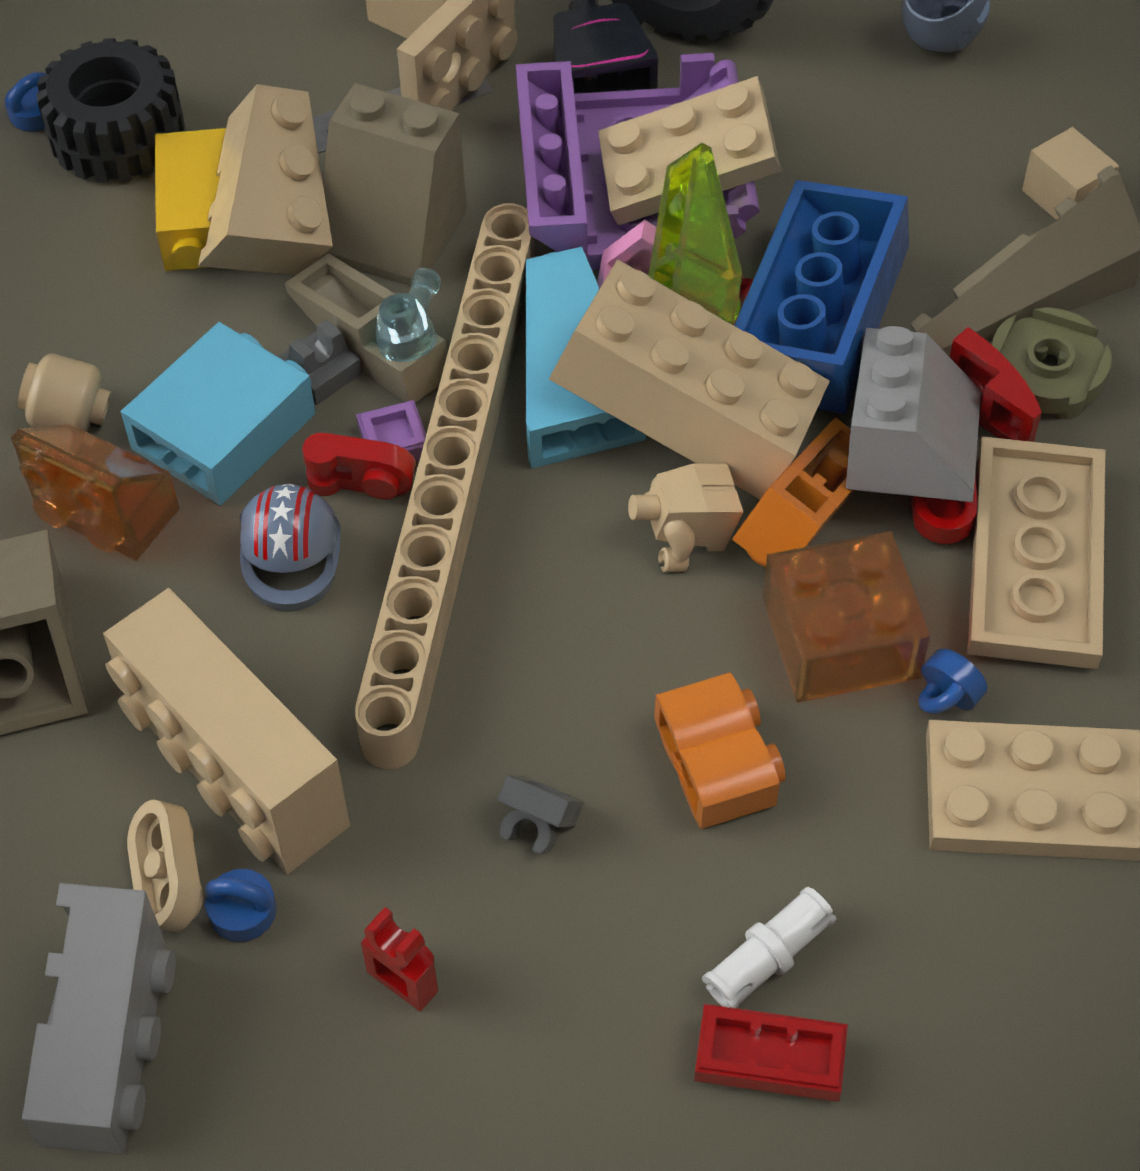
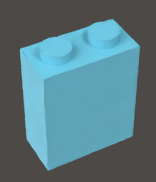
(219, 412)

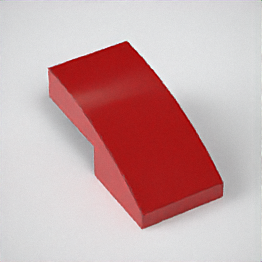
(1006, 400)

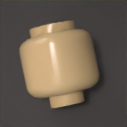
(63, 393)

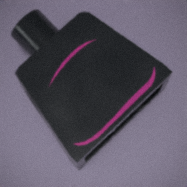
(604, 48)

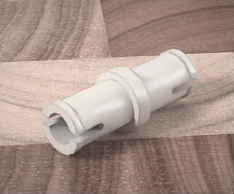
(769, 948)

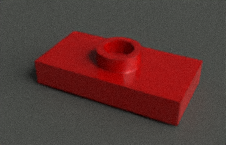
(771, 1052)

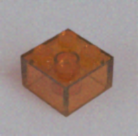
(845, 616)

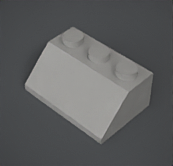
(912, 419)

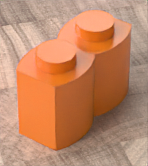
(718, 749)

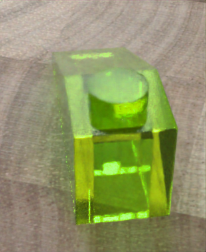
(694, 237)

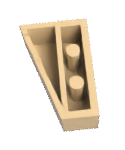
(269, 188)

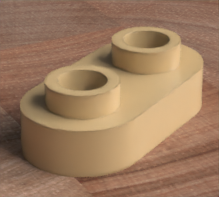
(165, 863)

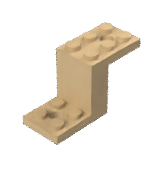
(446, 44)

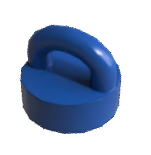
(23, 105)
(950, 682)
(240, 904)

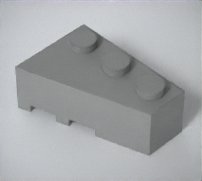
(100, 1022)

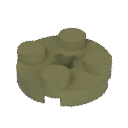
(1080, 361)

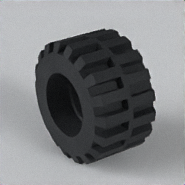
(107, 107)

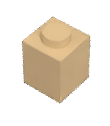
(1063, 170)

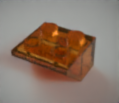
(95, 488)

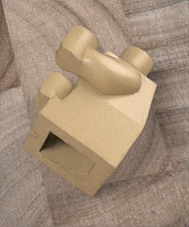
(689, 510)

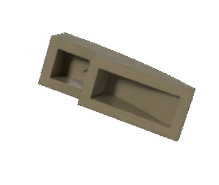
(351, 304)

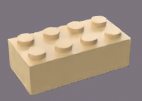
(690, 379)
(227, 732)

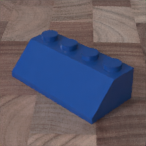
(828, 280)

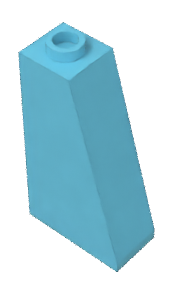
(557, 420)

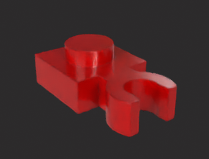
(400, 960)

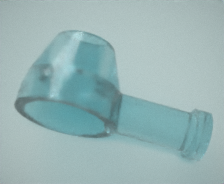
(403, 324)

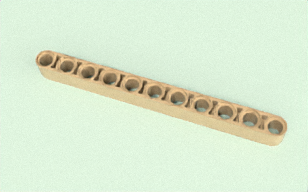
(445, 494)

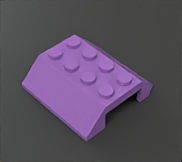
(564, 155)

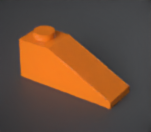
(800, 498)

